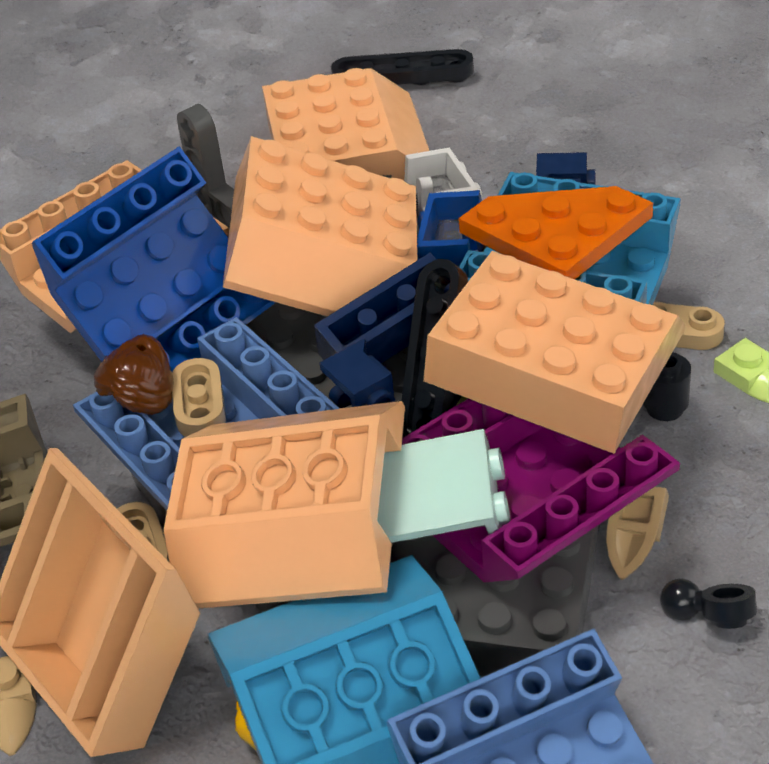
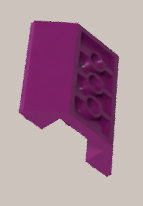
(551, 485)

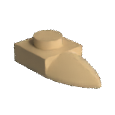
(635, 530)
(16, 706)

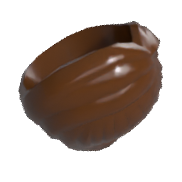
(137, 376)

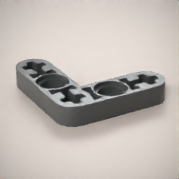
(202, 148)

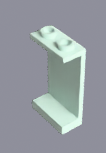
(442, 487)

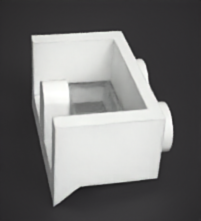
(435, 173)

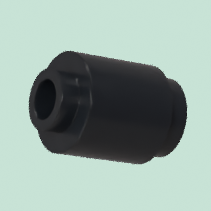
(671, 390)

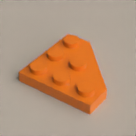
(557, 228)

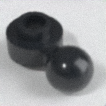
(724, 603)

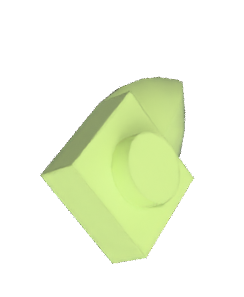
(746, 368)

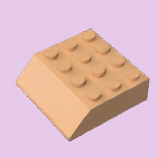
(347, 119)
(315, 228)
(551, 350)
(92, 612)

